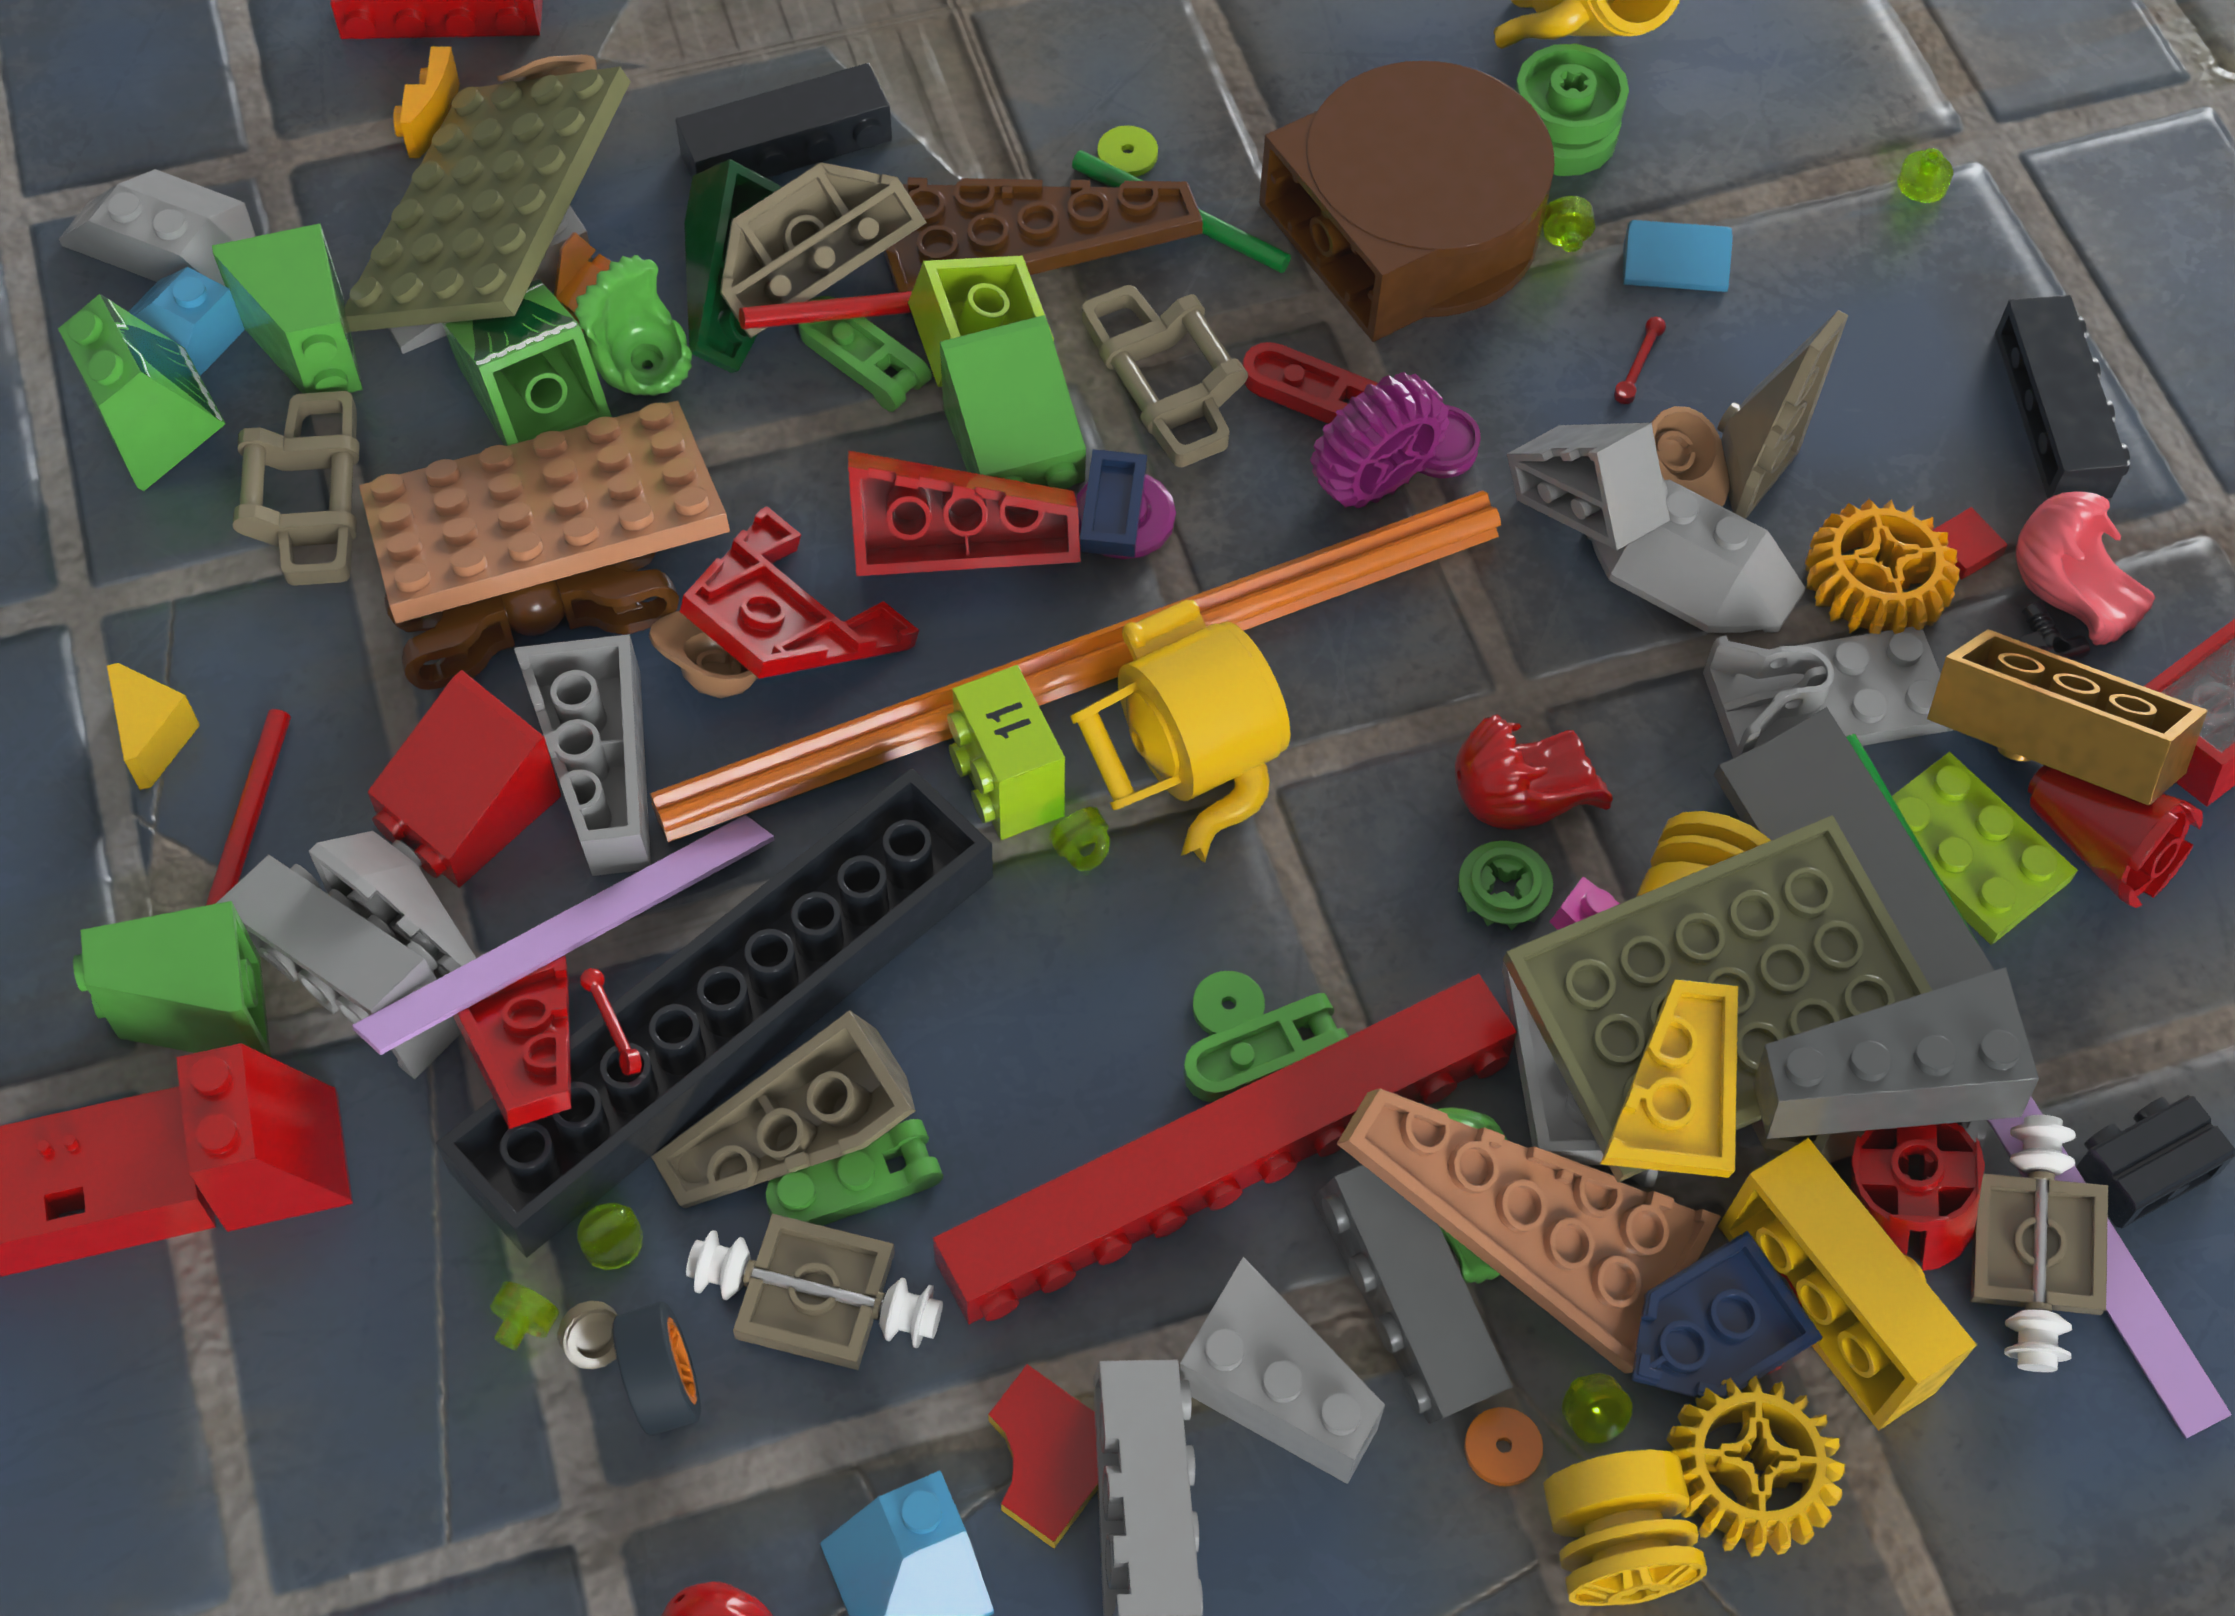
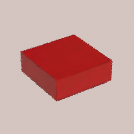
(1974, 541)

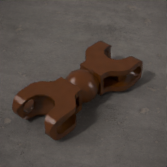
(476, 631)

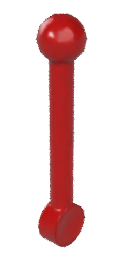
(1626, 390)
(629, 1059)

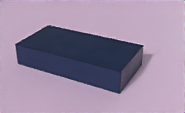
(1113, 503)

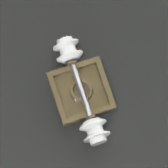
(2040, 1244)
(814, 1290)

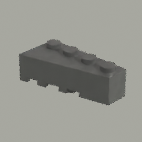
(1903, 1065)
(1413, 1294)

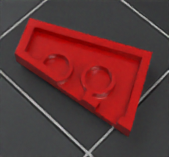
(524, 1044)

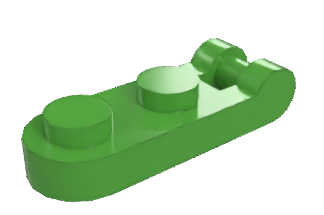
(864, 354)
(1259, 1047)
(857, 1179)

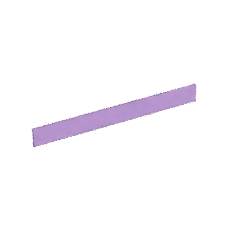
(560, 935)
(2143, 1320)

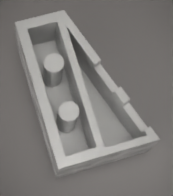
(1594, 480)
(1280, 1377)

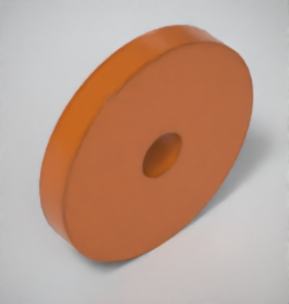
(1509, 1426)

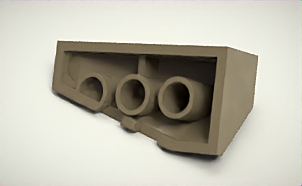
(1773, 420)
(803, 1111)

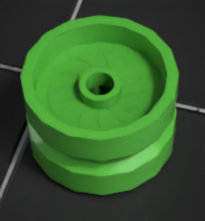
(1580, 102)

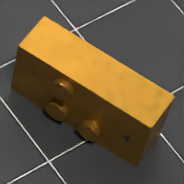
(2067, 716)

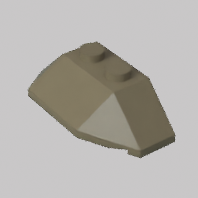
(813, 235)

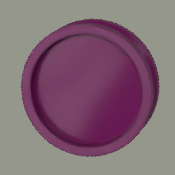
(1458, 449)

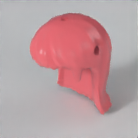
(2070, 569)

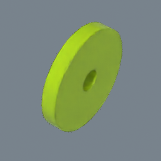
(1133, 138)

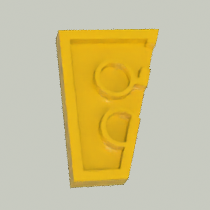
(1685, 1087)

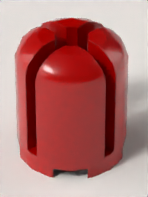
(1938, 1204)

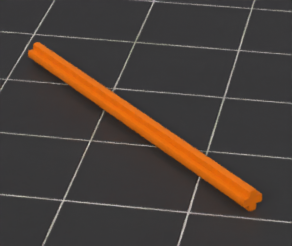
(1068, 667)

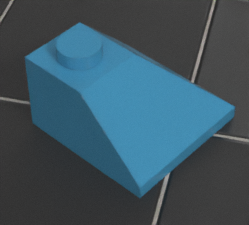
(192, 314)
(907, 1556)

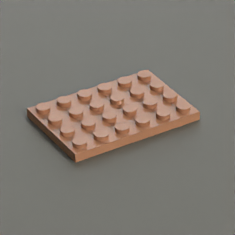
(540, 510)

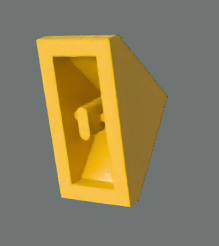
(151, 722)

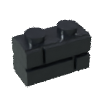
(2156, 1158)

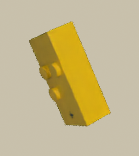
(1868, 1300)

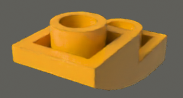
(427, 103)

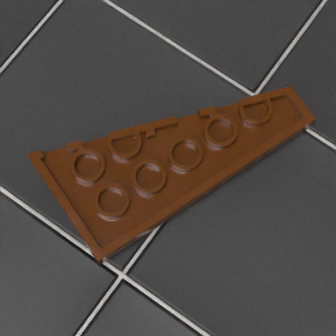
(1039, 222)

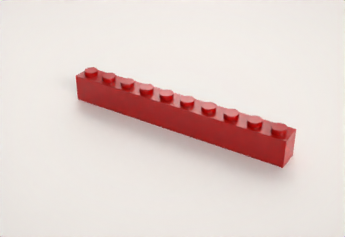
(1217, 1151)

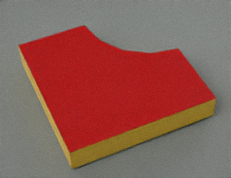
(1051, 1454)

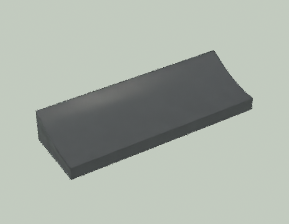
(1818, 775)

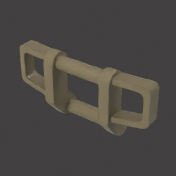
(1157, 336)
(298, 453)

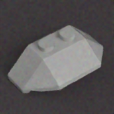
(158, 226)
(1707, 568)

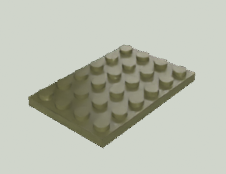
(486, 201)
(1778, 921)

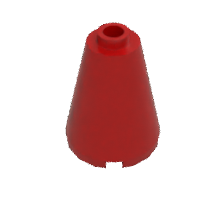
(2118, 838)

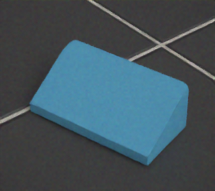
(1677, 255)

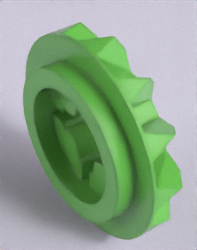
(1507, 862)

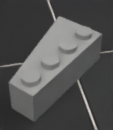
(336, 952)

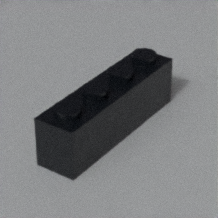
(790, 125)
(2061, 397)

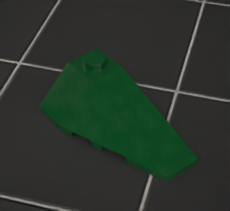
(713, 202)

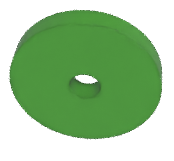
(1226, 987)

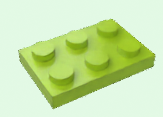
(1981, 848)

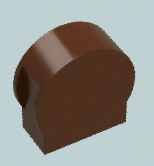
(1412, 191)

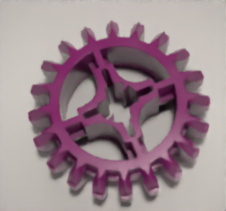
(1380, 440)

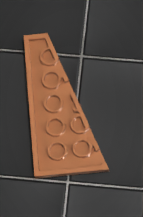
(1536, 1218)

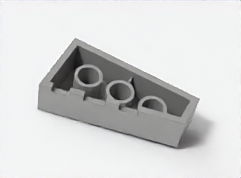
(595, 735)
(1145, 1490)

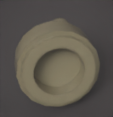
(588, 1334)

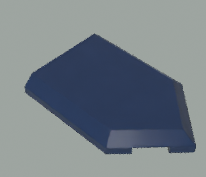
(1720, 1323)

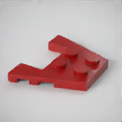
(774, 622)

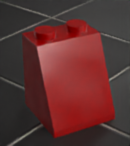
(464, 782)
(261, 1137)

